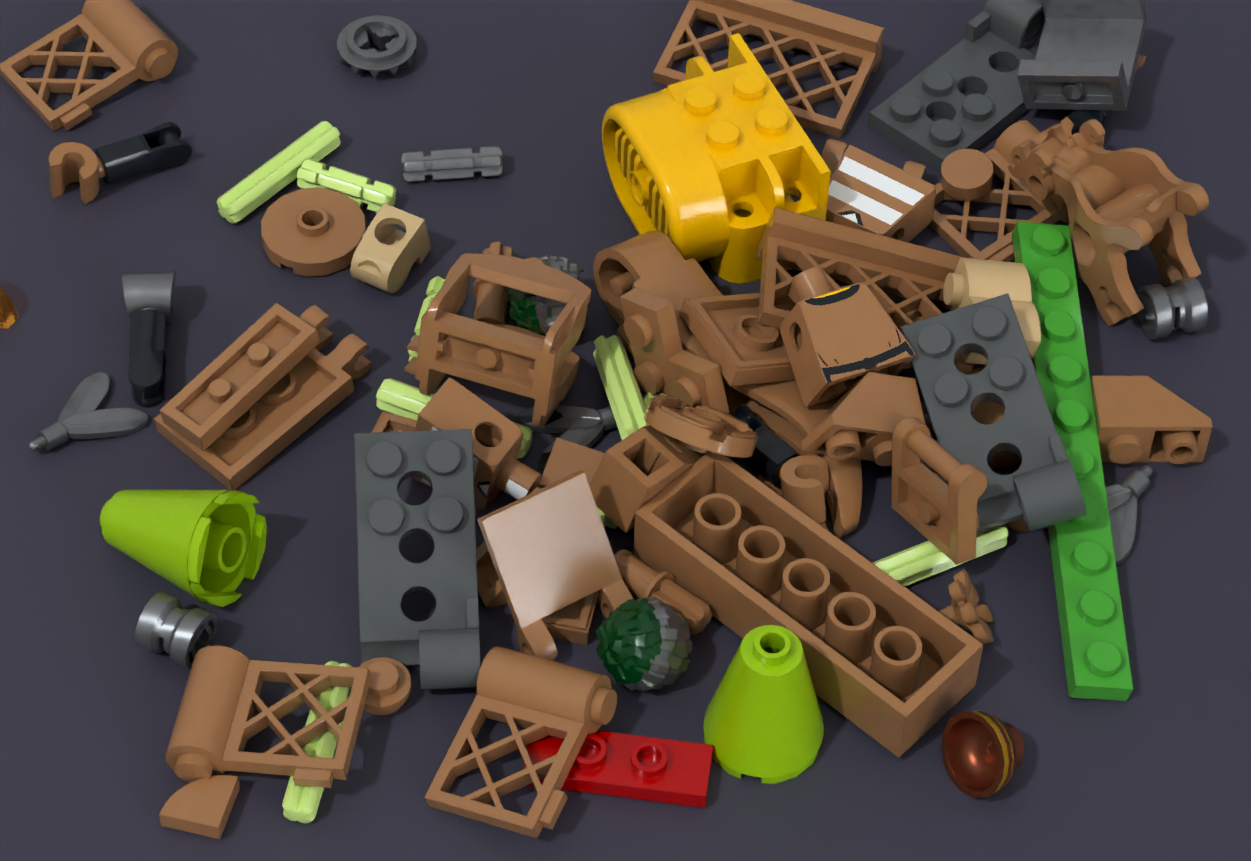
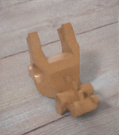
(1113, 206)

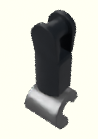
(149, 309)

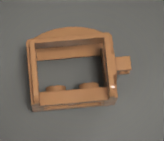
(499, 352)

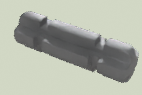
(452, 163)

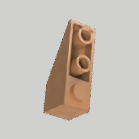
(637, 472)

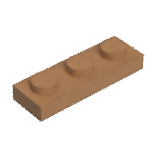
(239, 376)

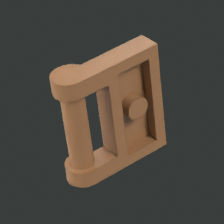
(937, 510)

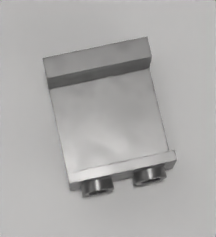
(1084, 55)

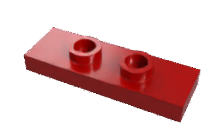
(635, 767)

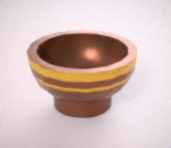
(981, 752)

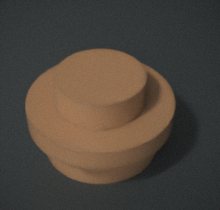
(388, 686)

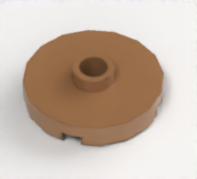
(312, 231)
(701, 427)

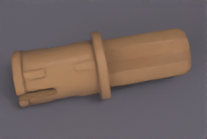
(492, 298)
(646, 581)

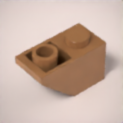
(864, 419)
(1146, 422)

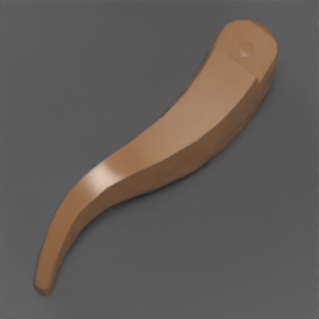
(658, 267)

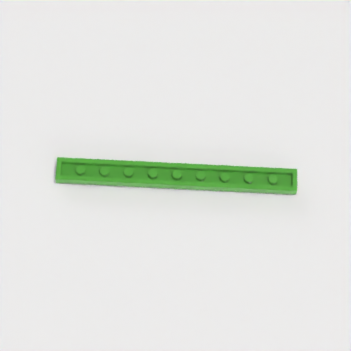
(1081, 547)

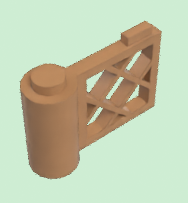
(123, 41)
(1049, 209)
(545, 701)
(220, 718)

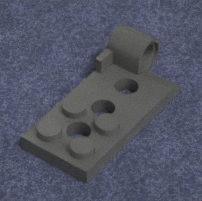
(993, 38)
(1045, 484)
(449, 640)

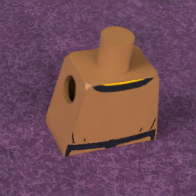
(838, 337)

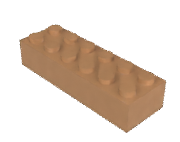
(762, 562)

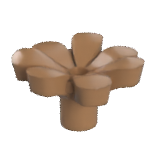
(965, 608)

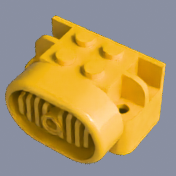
(714, 162)

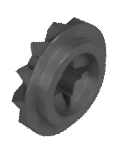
(385, 33)

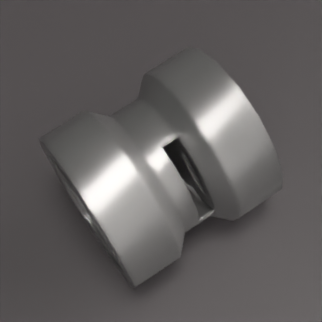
(1172, 307)
(175, 630)

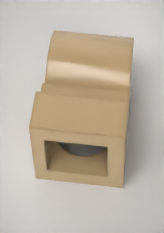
(388, 253)

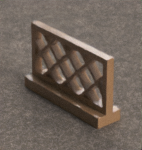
(784, 27)
(851, 257)

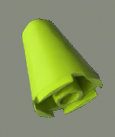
(189, 537)
(765, 709)

